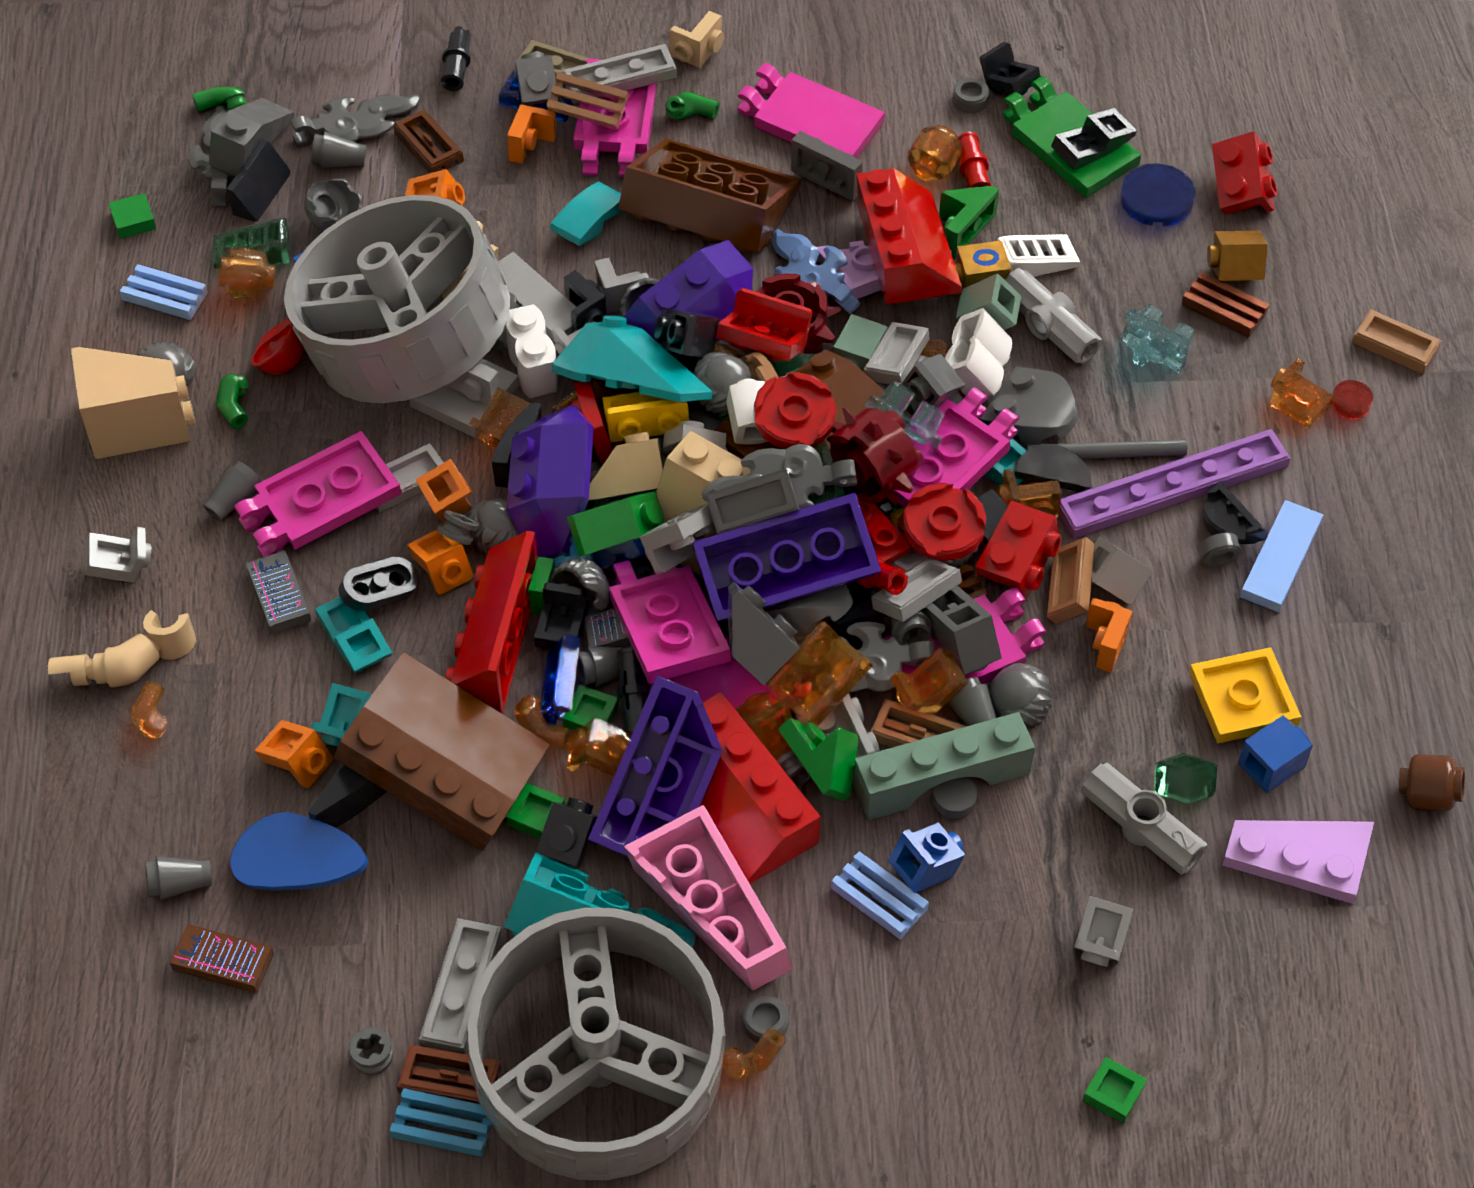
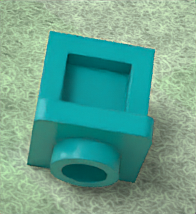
(340, 712)

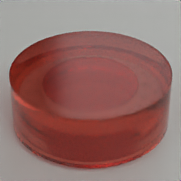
(1352, 399)

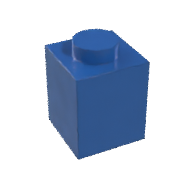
(1275, 753)

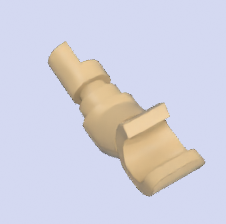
(132, 658)

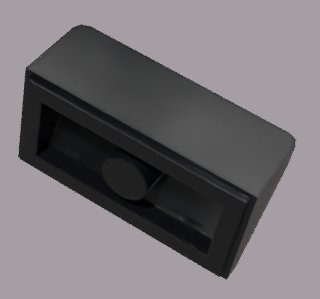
(257, 182)

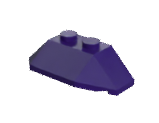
(699, 285)
(550, 478)
(661, 769)

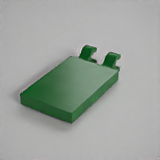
(1056, 116)

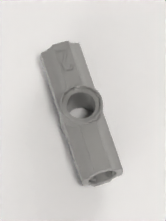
(1054, 318)
(1161, 834)

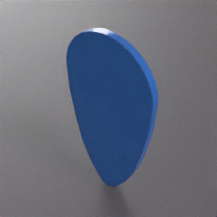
(295, 854)

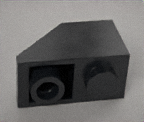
(686, 332)

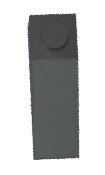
(242, 130)
(964, 629)

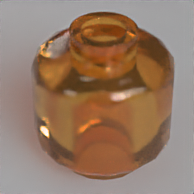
(934, 153)
(245, 273)

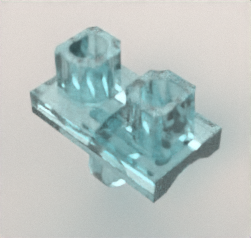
(1154, 341)
(922, 425)

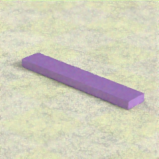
(1172, 483)

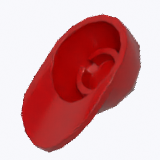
(278, 350)

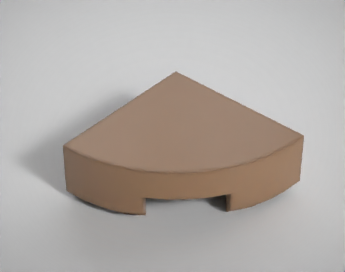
(759, 366)

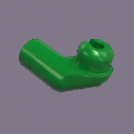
(217, 96)
(689, 104)
(226, 400)

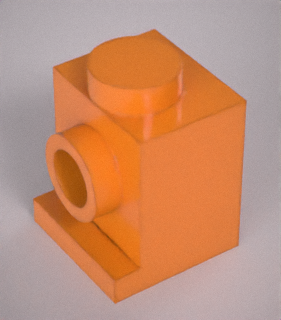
(445, 490)

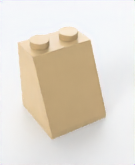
(130, 401)
(688, 473)

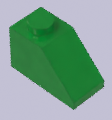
(615, 523)

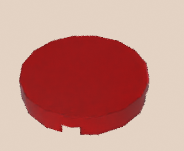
(794, 410)
(944, 522)

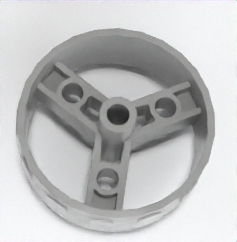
(385, 272)
(595, 1037)

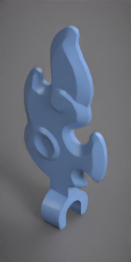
(802, 261)

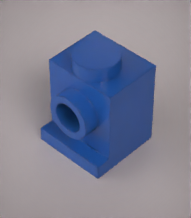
(935, 850)

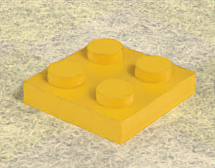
(1243, 693)

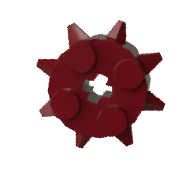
(809, 295)
(880, 453)

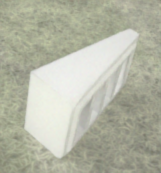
(1022, 246)

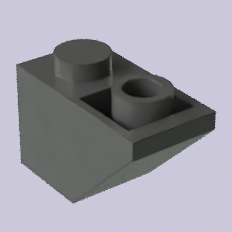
(932, 382)
(755, 637)

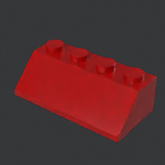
(905, 237)
(496, 622)
(754, 799)

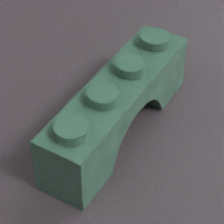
(899, 775)

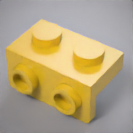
(641, 413)

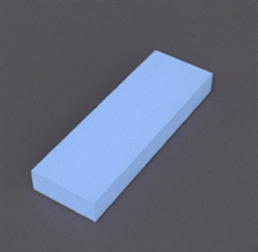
(1281, 556)

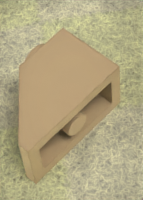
(629, 468)

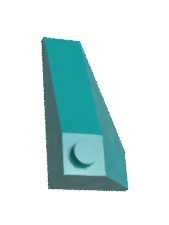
(628, 359)
(557, 888)

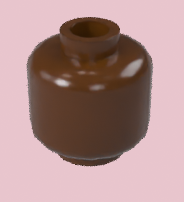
(1432, 782)

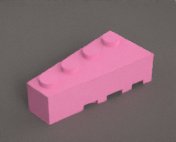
(709, 892)

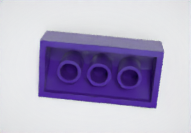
(789, 554)

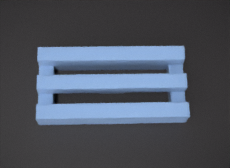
(168, 288)
(862, 863)

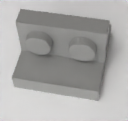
(466, 396)

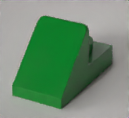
(967, 213)
(825, 758)

